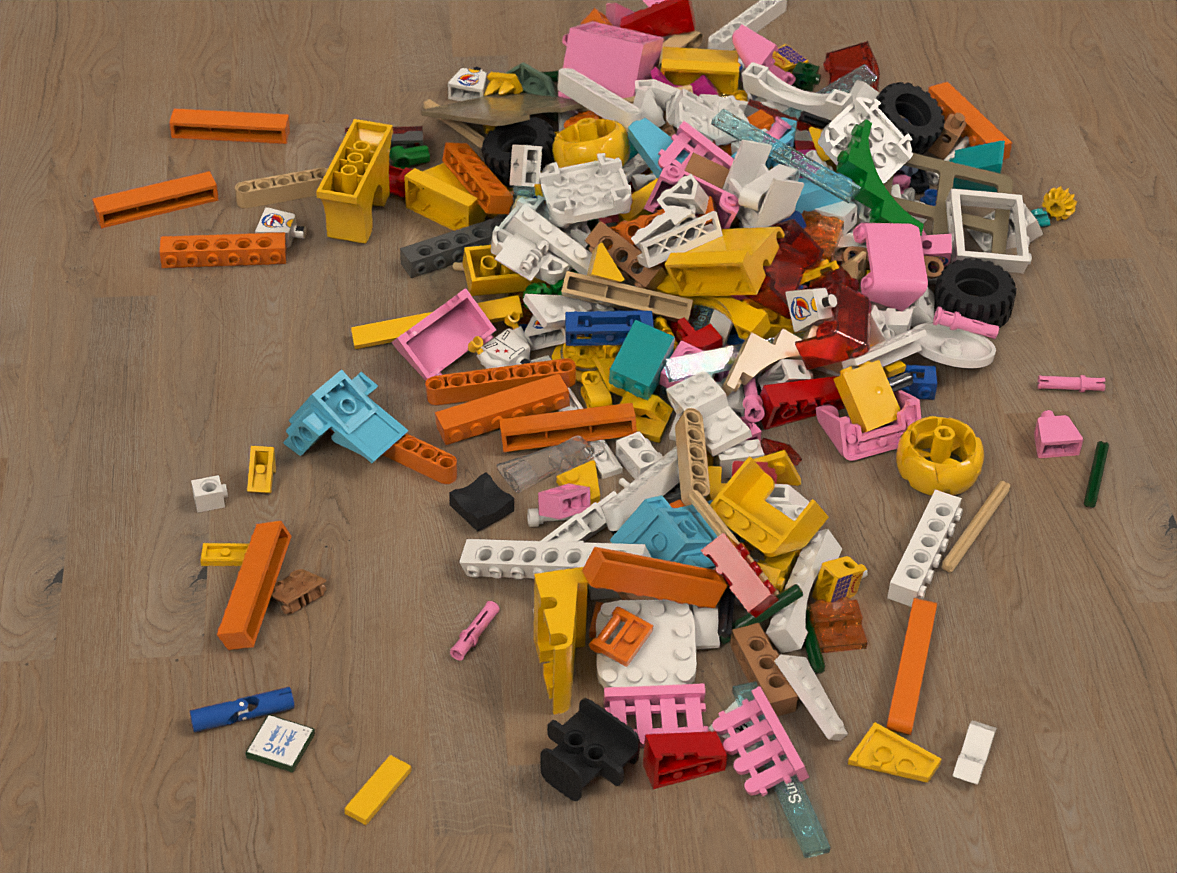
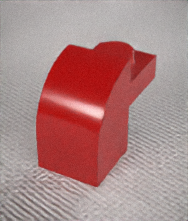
(704, 338)

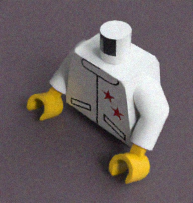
(505, 349)

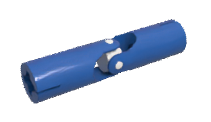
(233, 711)

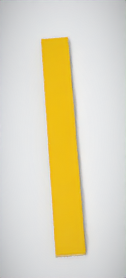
(389, 330)

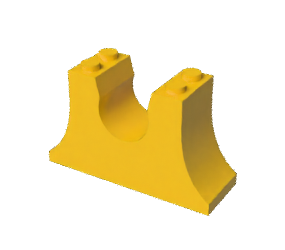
(357, 181)

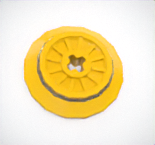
(582, 356)

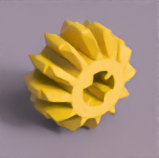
(1059, 203)

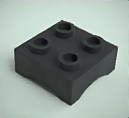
(481, 502)

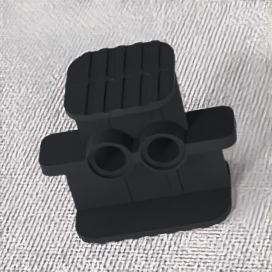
(588, 747)

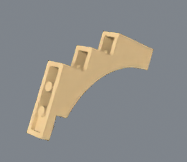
(760, 355)

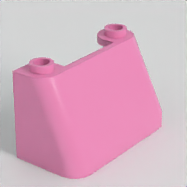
(758, 50)
(726, 202)
(895, 263)
(444, 335)
(856, 445)

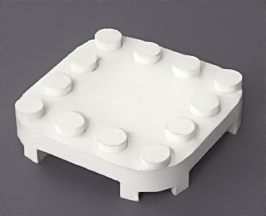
(887, 144)
(586, 190)
(554, 267)
(666, 655)

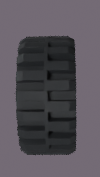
(918, 109)
(498, 145)
(977, 278)

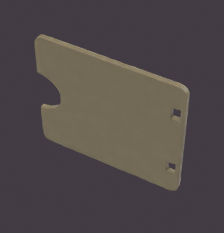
(501, 110)

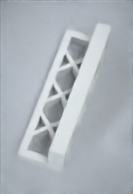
(684, 241)
(891, 349)

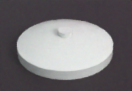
(956, 347)

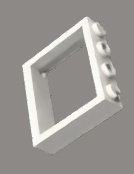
(1012, 202)

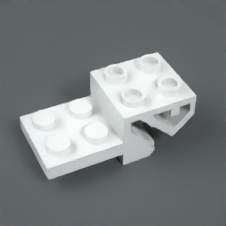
(692, 109)
(680, 207)
(721, 424)

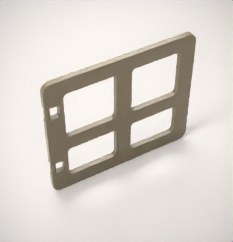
(938, 215)

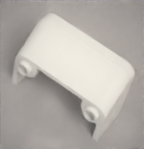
(782, 193)

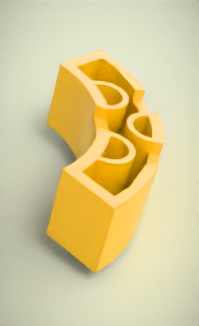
(779, 567)

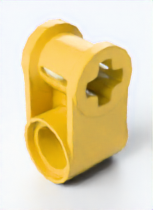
(594, 390)

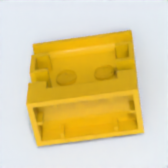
(686, 65)
(442, 198)
(725, 264)
(559, 629)

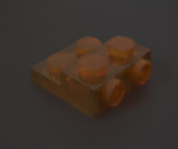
(824, 231)
(838, 625)

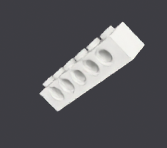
(925, 548)

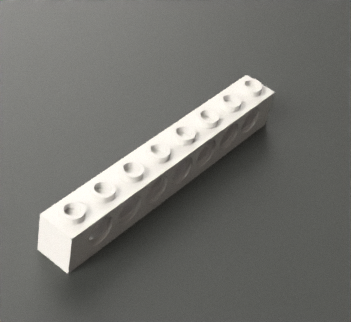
(527, 558)

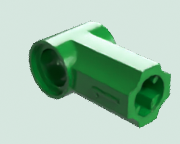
(405, 158)

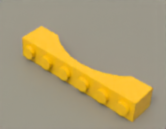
(742, 315)

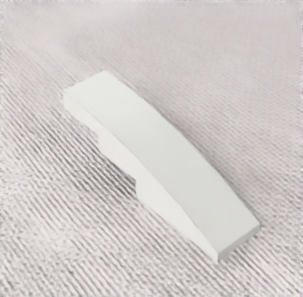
(582, 526)

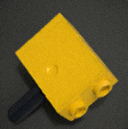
(870, 394)

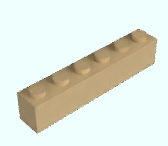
(625, 296)

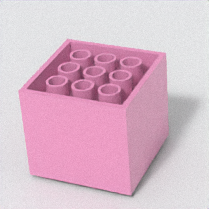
(611, 56)

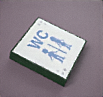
(280, 743)

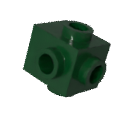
(806, 76)

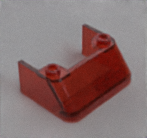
(843, 337)

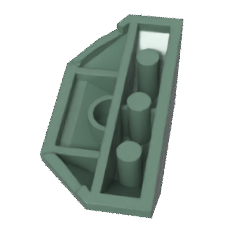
(536, 83)

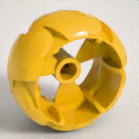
(588, 138)
(944, 473)

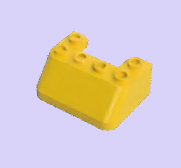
(748, 515)

